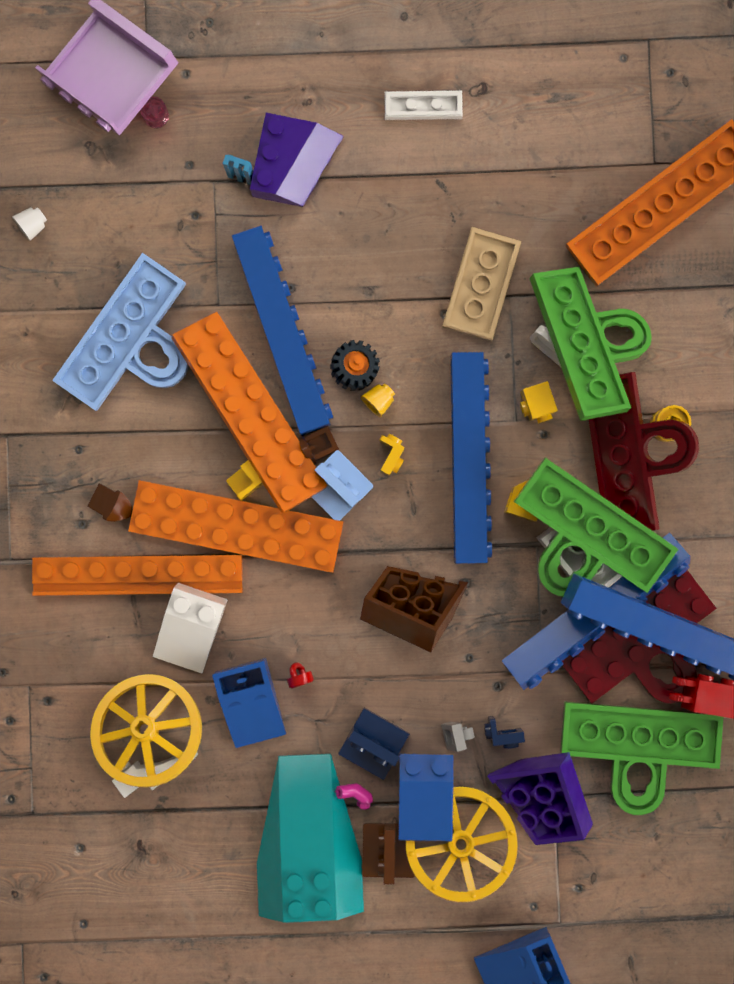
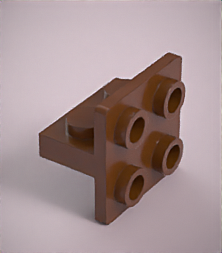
(384, 852)

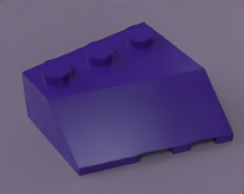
(291, 158)
(545, 798)

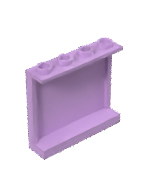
(109, 68)

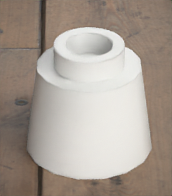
(30, 222)

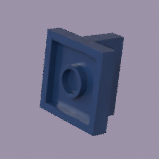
(374, 743)

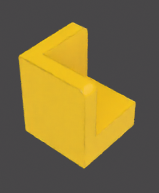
(244, 481)

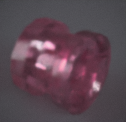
(152, 107)

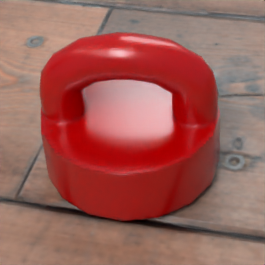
(299, 680)

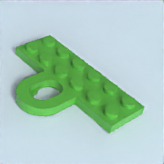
(581, 343)
(595, 526)
(642, 736)

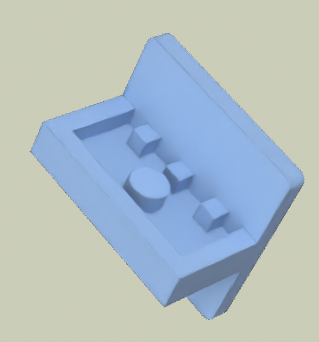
(344, 487)

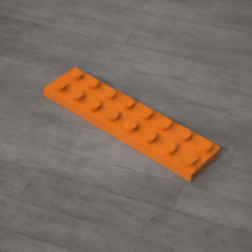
(656, 207)
(249, 412)
(235, 526)

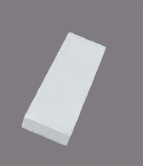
(423, 105)

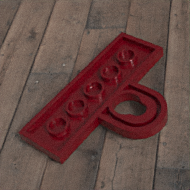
(623, 456)
(615, 657)

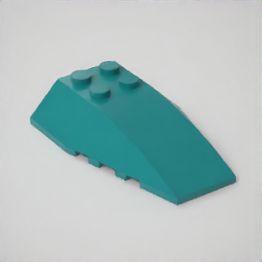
(308, 846)

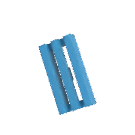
(234, 166)

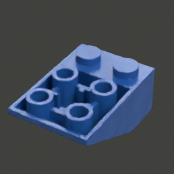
(249, 702)
(523, 961)

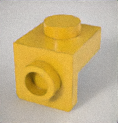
(393, 461)

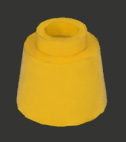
(378, 399)

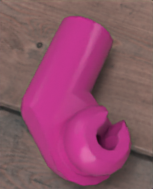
(363, 796)

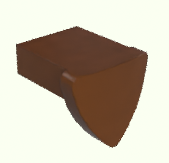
(318, 444)
(110, 504)

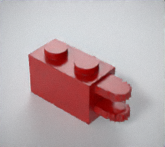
(706, 695)

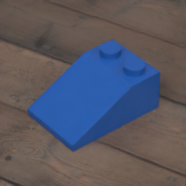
(426, 797)

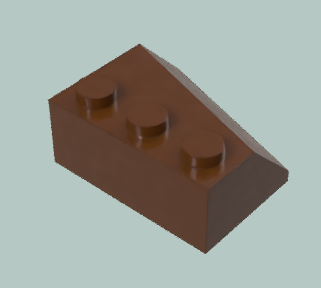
(412, 606)

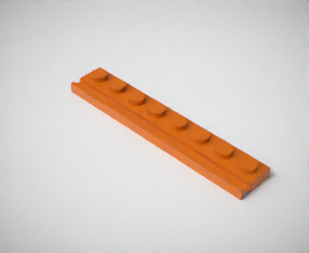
(135, 574)

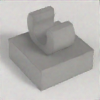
(456, 735)

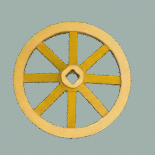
(150, 734)
(503, 871)

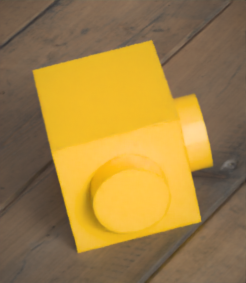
(538, 402)

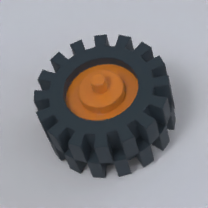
(354, 365)

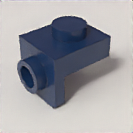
(508, 738)

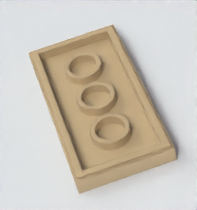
(481, 284)

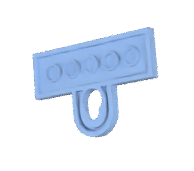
(120, 333)

